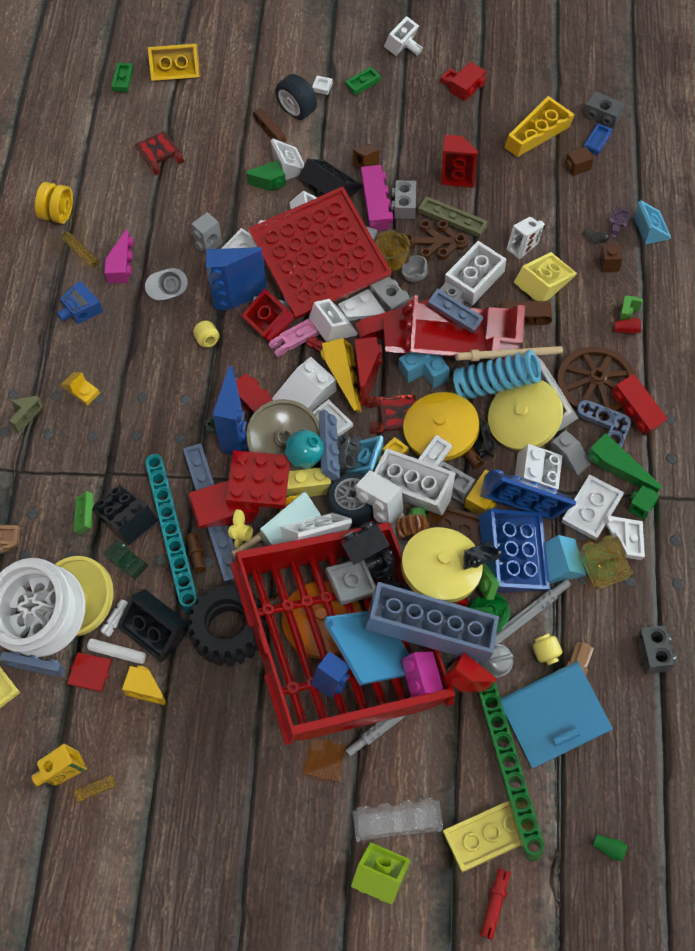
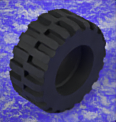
(217, 649)

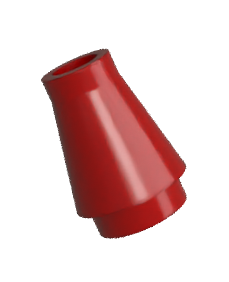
(629, 326)

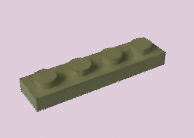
(454, 216)

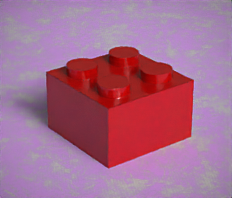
(268, 315)

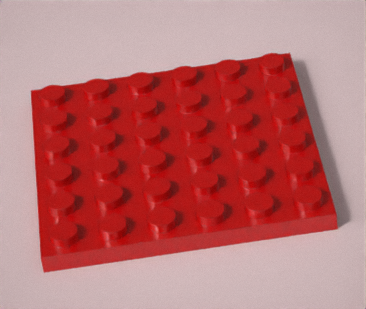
(319, 251)

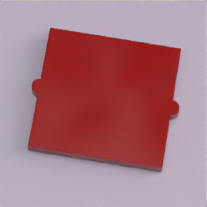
(89, 672)

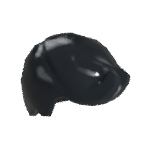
(381, 564)

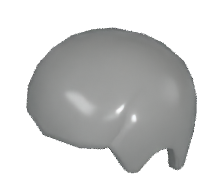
(415, 269)

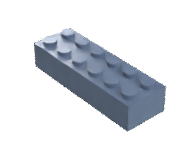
(432, 622)

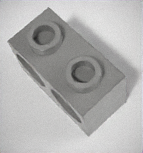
(404, 199)
(462, 484)

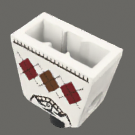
(525, 236)

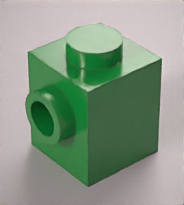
(643, 502)

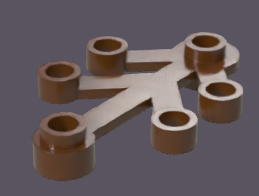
(438, 240)

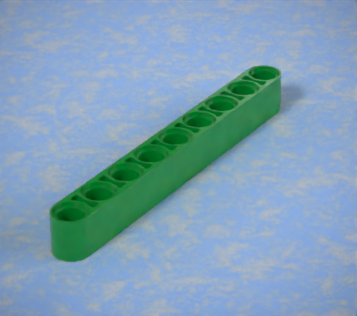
(511, 774)

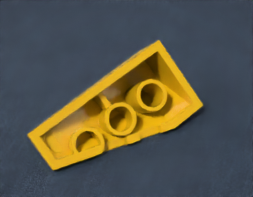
(341, 361)

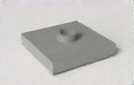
(350, 581)

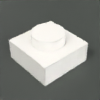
(322, 85)

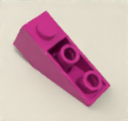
(118, 261)

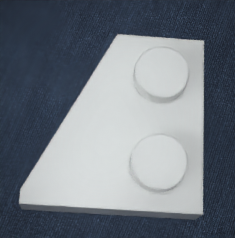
(361, 306)
(630, 534)

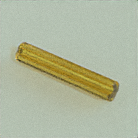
(80, 249)

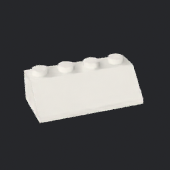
(420, 481)

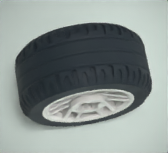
(296, 96)

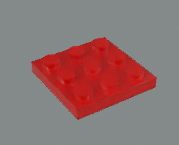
(258, 479)

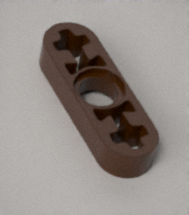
(268, 125)

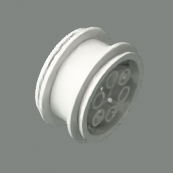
(63, 607)

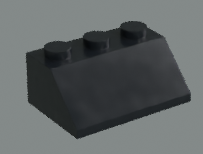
(327, 177)
(152, 625)

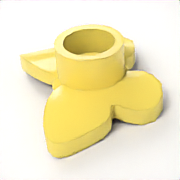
(239, 531)

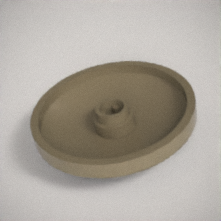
(275, 423)

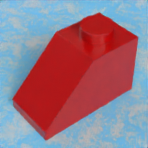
(469, 675)

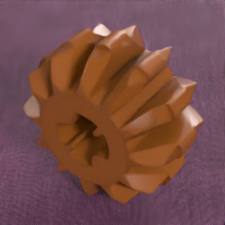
(410, 525)

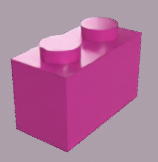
(421, 673)

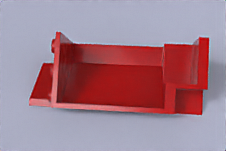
(433, 334)

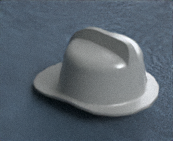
(166, 284)
(500, 661)

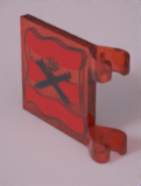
(158, 149)
(392, 410)

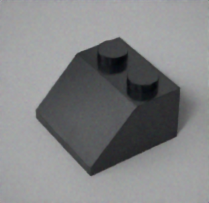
(364, 542)

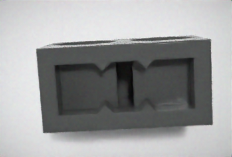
(652, 649)

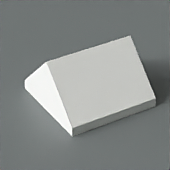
(288, 158)

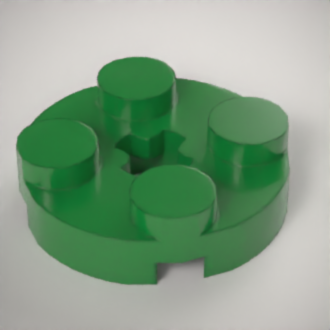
(500, 608)

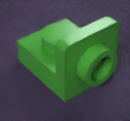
(629, 305)

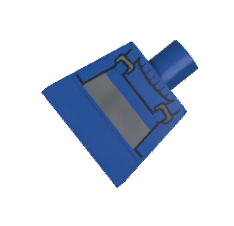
(79, 304)

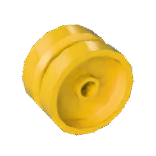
(53, 202)

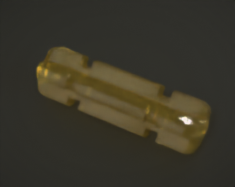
(95, 788)

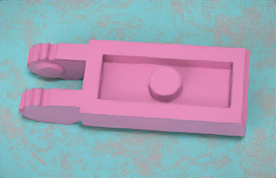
(293, 337)

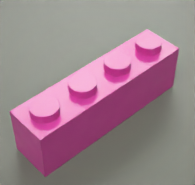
(375, 197)

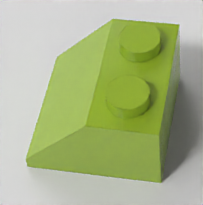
(380, 873)

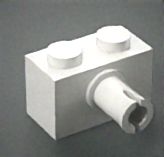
(402, 38)

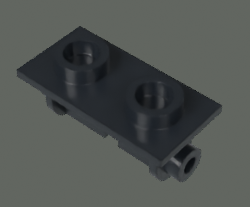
(485, 445)
(480, 554)

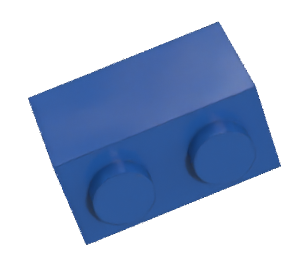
(331, 675)

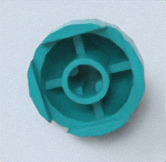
(304, 449)

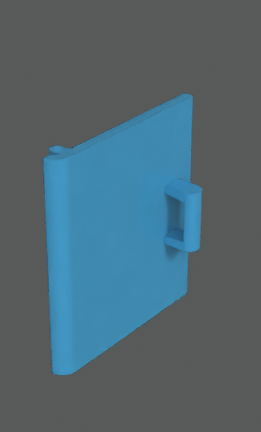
(367, 653)
(555, 714)

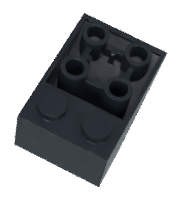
(124, 514)

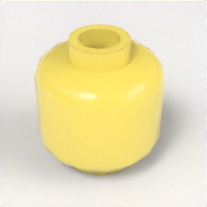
(206, 334)
(547, 649)

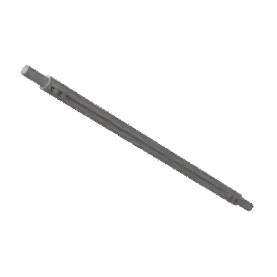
(510, 627)

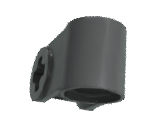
(347, 452)

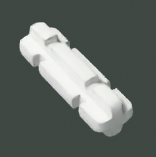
(114, 618)

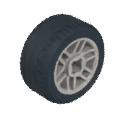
(344, 501)

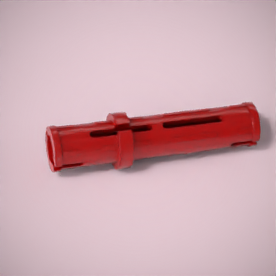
(498, 893)

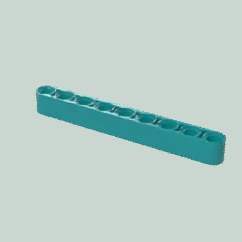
(171, 523)

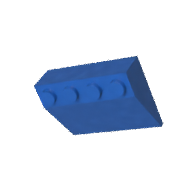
(235, 275)
(230, 417)
(525, 495)
(522, 546)

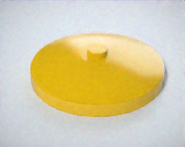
(445, 416)

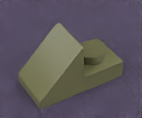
(26, 410)

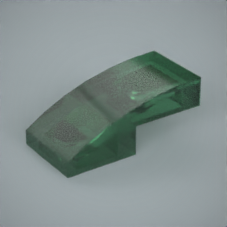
(125, 559)

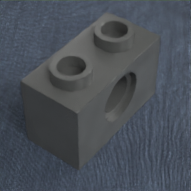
(604, 109)

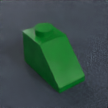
(267, 176)

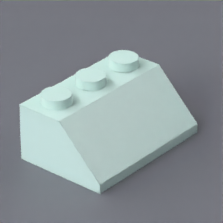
(299, 510)

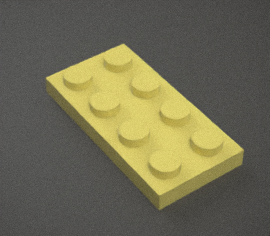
(484, 836)

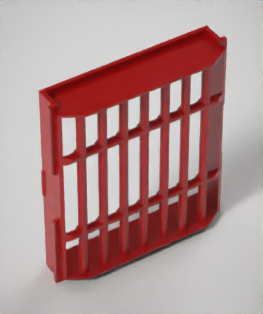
(311, 552)

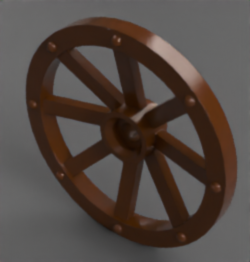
(591, 379)

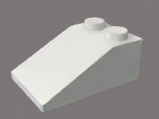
(308, 385)

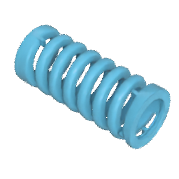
(493, 371)

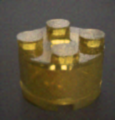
(394, 248)

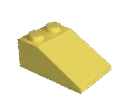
(544, 277)

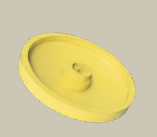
(525, 415)
(435, 563)
(96, 587)

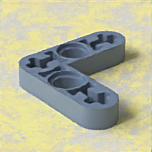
(612, 422)

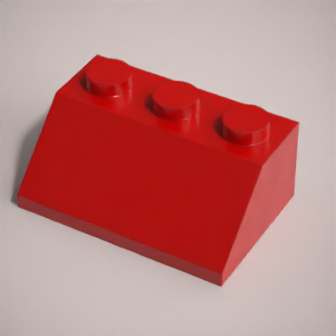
(458, 162)

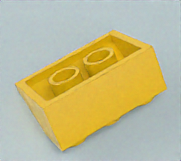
(173, 62)

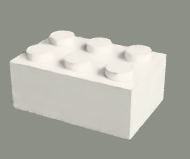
(476, 271)

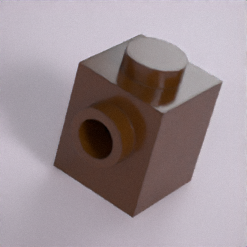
(366, 156)
(579, 161)
(611, 258)

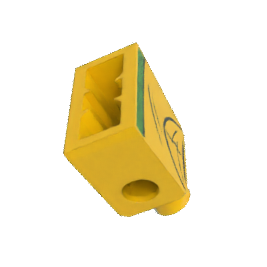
(59, 766)

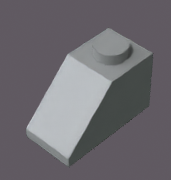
(572, 453)

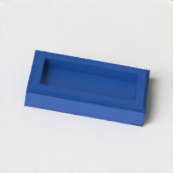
(598, 138)

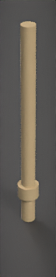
(476, 355)

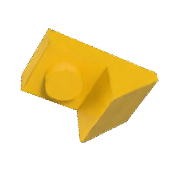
(80, 388)

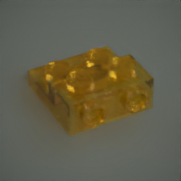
(606, 561)

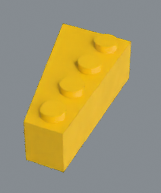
(540, 125)

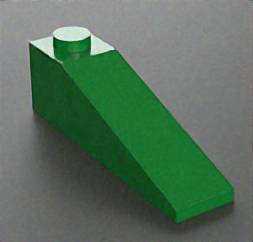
(614, 459)

